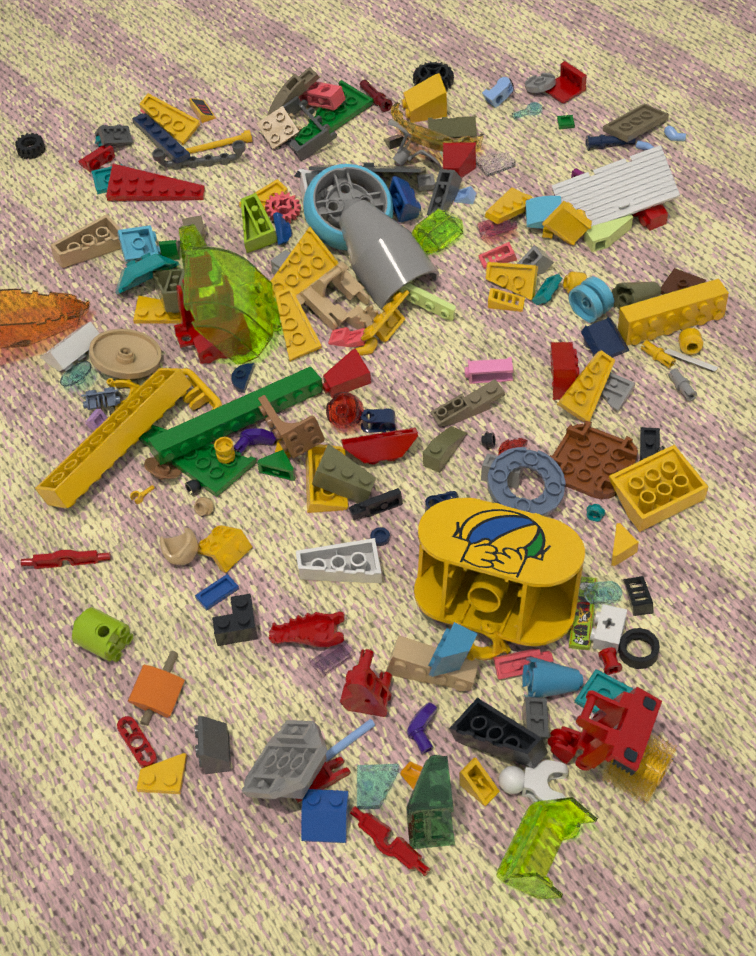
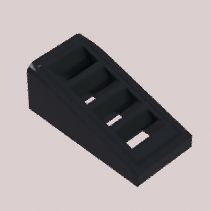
(639, 607)

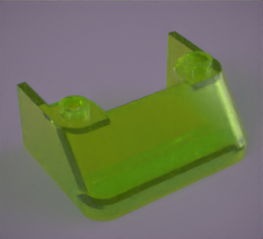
(537, 843)

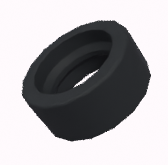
(639, 634)

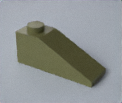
(442, 448)

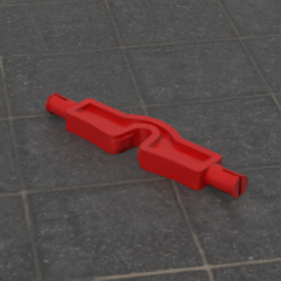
(56, 558)
(398, 848)

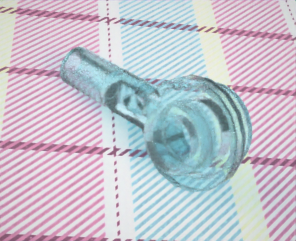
(532, 109)

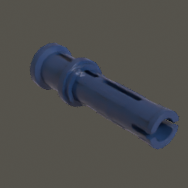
(602, 141)

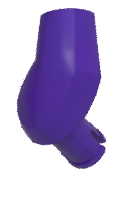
(252, 437)
(417, 727)

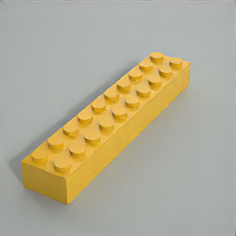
(113, 438)

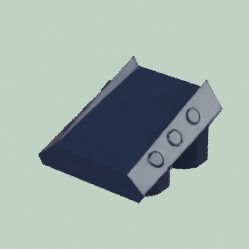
(604, 337)

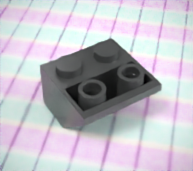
(212, 745)

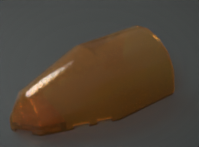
(35, 316)

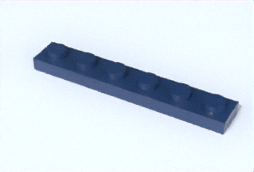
(161, 138)

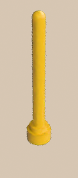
(245, 136)

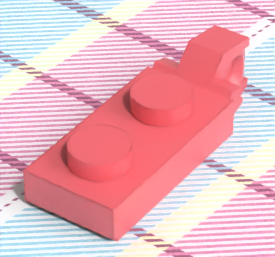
(512, 664)

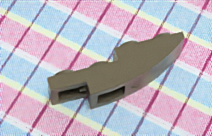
(294, 87)
(468, 406)

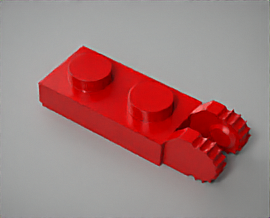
(325, 776)

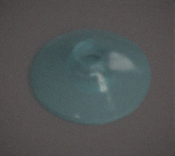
(76, 374)

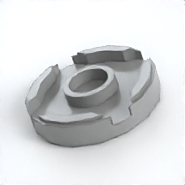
(541, 83)

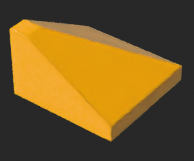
(410, 775)

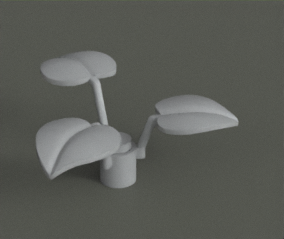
(404, 154)

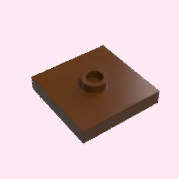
(679, 280)

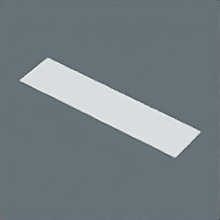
(692, 360)

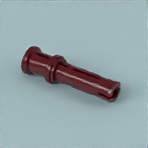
(379, 98)

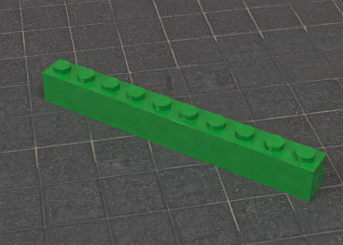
(233, 415)

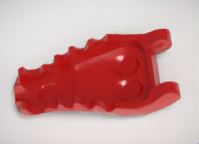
(312, 630)

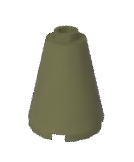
(633, 292)

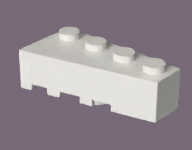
(341, 562)

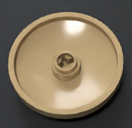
(125, 353)

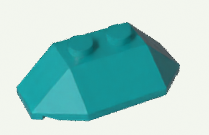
(141, 271)

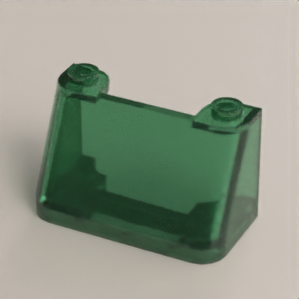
(431, 806)

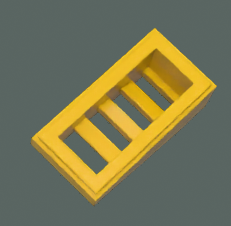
(495, 302)

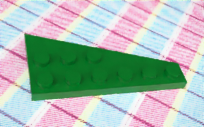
(353, 105)
(204, 466)

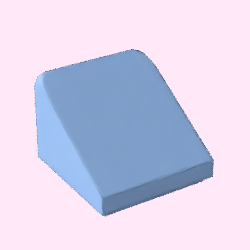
(465, 195)

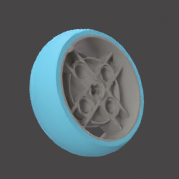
(355, 182)

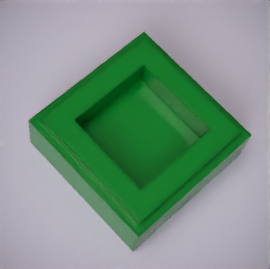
(565, 122)

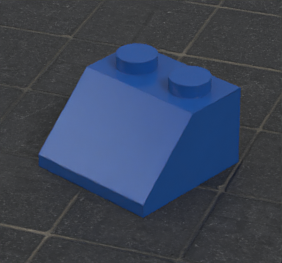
(404, 200)
(325, 816)

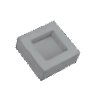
(426, 182)

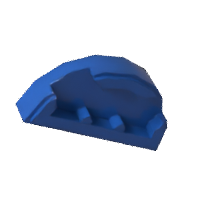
(283, 228)

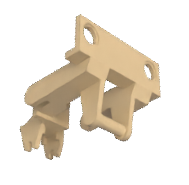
(333, 314)

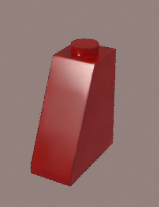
(346, 375)

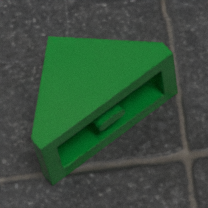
(170, 249)
(277, 466)

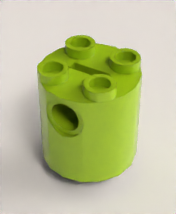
(101, 634)

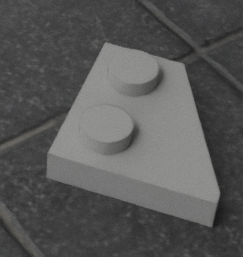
(617, 391)

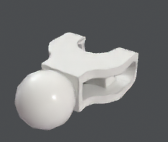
(533, 781)

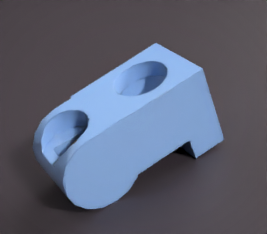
(499, 92)

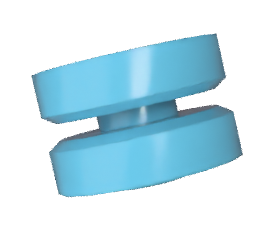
(591, 299)

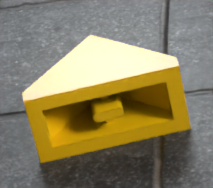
(624, 545)
(477, 782)

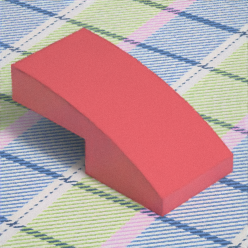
(347, 338)

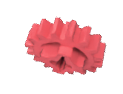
(283, 205)

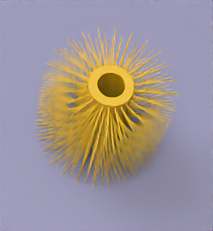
(650, 770)

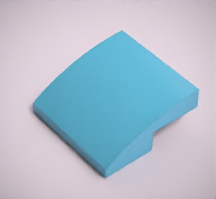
(539, 209)

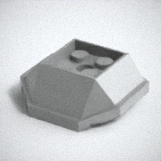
(287, 762)

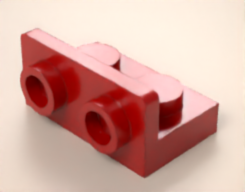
(97, 158)

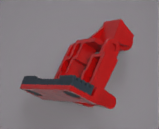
(599, 741)

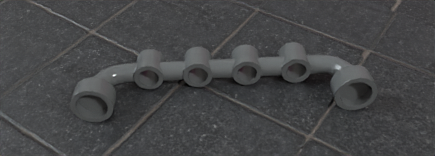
(209, 160)

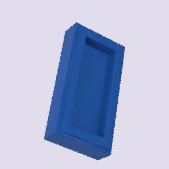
(216, 592)

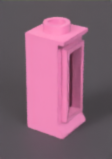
(487, 370)

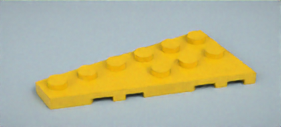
(304, 264)

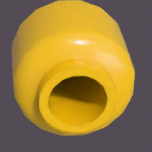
(573, 279)
(690, 341)

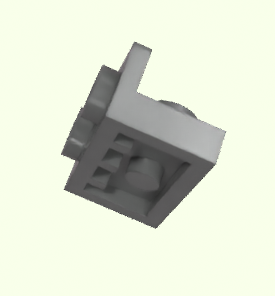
(114, 135)

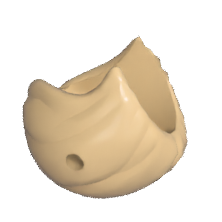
(181, 548)

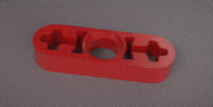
(137, 734)

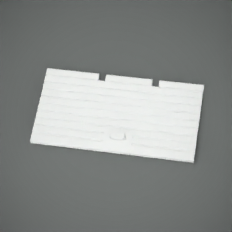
(621, 187)

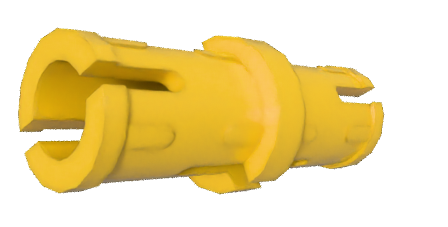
(658, 354)

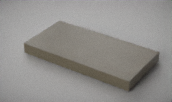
(635, 122)

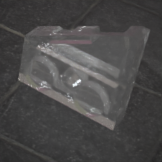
(495, 163)

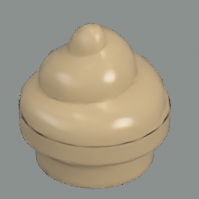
(203, 506)

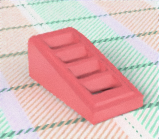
(505, 258)

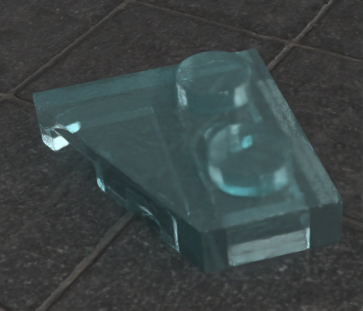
(374, 784)

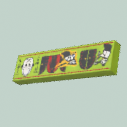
(582, 625)

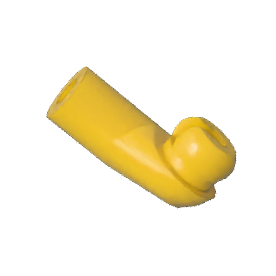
(369, 347)

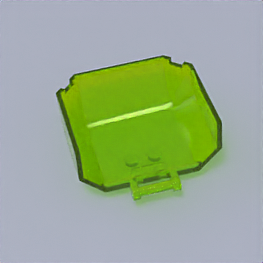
(230, 302)

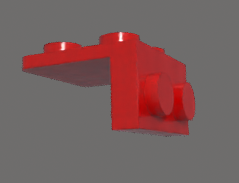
(568, 84)

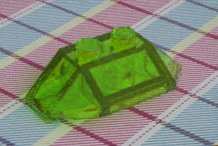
(438, 231)

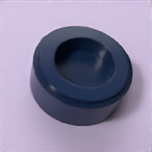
(381, 536)

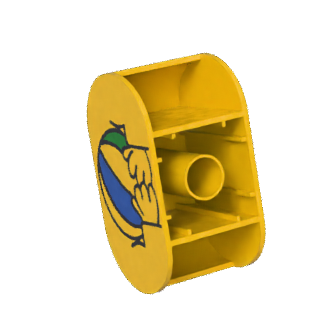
(499, 568)

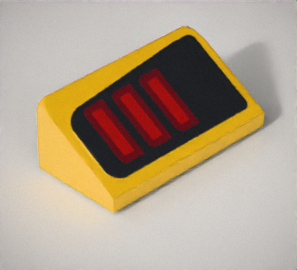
(201, 110)

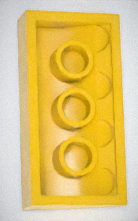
(317, 498)

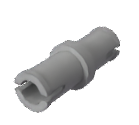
(682, 384)

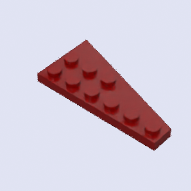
(140, 185)

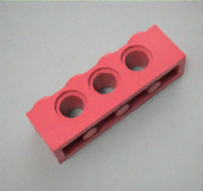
(324, 95)

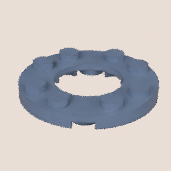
(537, 461)

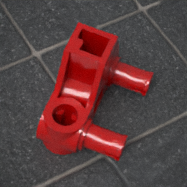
(364, 690)

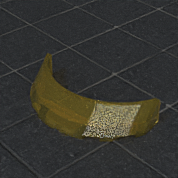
(428, 137)

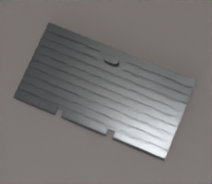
(369, 165)

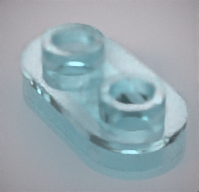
(599, 592)

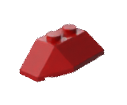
(380, 446)

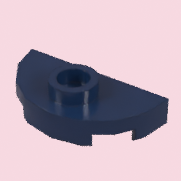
(241, 376)

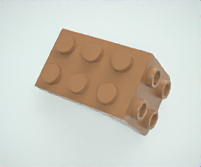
(296, 436)

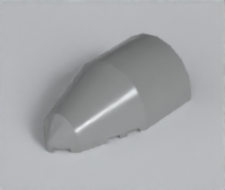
(381, 250)

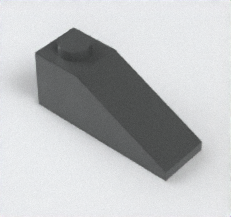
(445, 190)

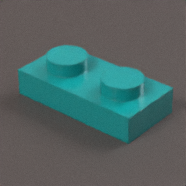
(545, 292)

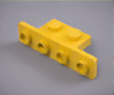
(388, 321)

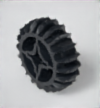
(429, 69)

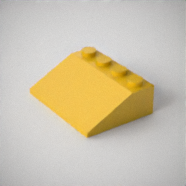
(658, 487)

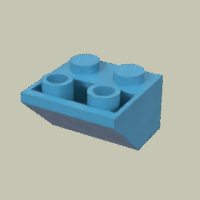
(451, 650)

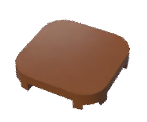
(590, 457)

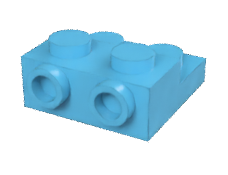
(137, 242)

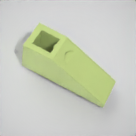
(606, 233)

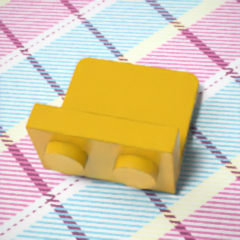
(225, 546)

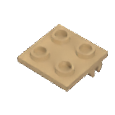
(278, 127)

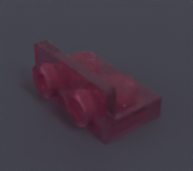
(489, 228)

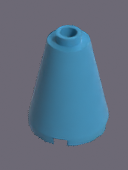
(549, 679)

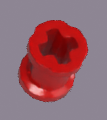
(610, 661)

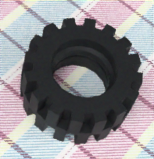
(32, 151)

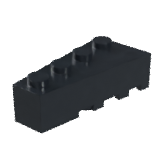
(497, 734)

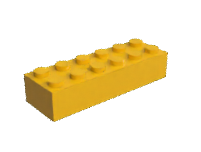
(672, 312)

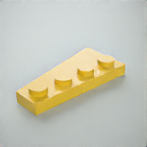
(172, 120)
(508, 206)
(297, 330)
(586, 390)

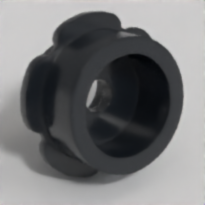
(488, 440)

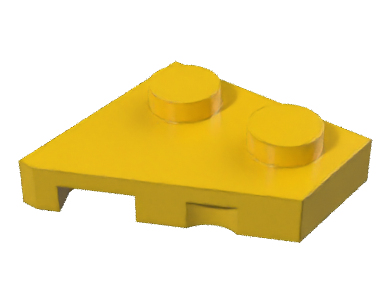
(163, 776)

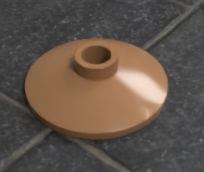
(163, 471)

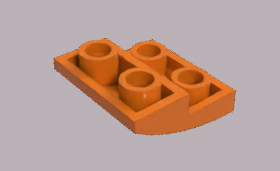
(156, 690)

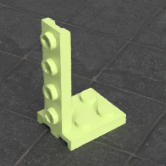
(429, 302)

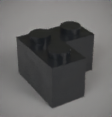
(236, 626)

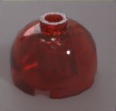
(344, 410)

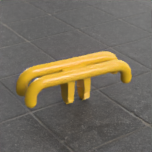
(200, 393)

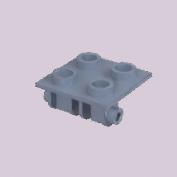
(110, 393)

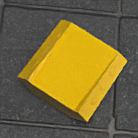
(568, 222)

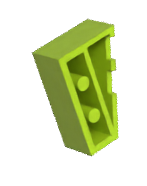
(256, 224)

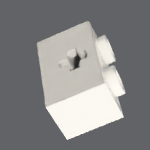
(611, 618)

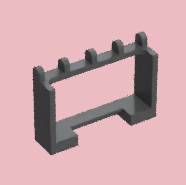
(317, 141)

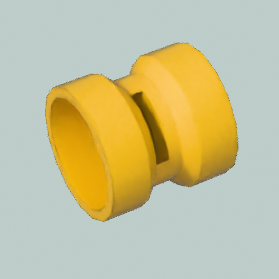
(224, 450)

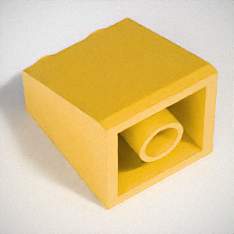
(426, 100)

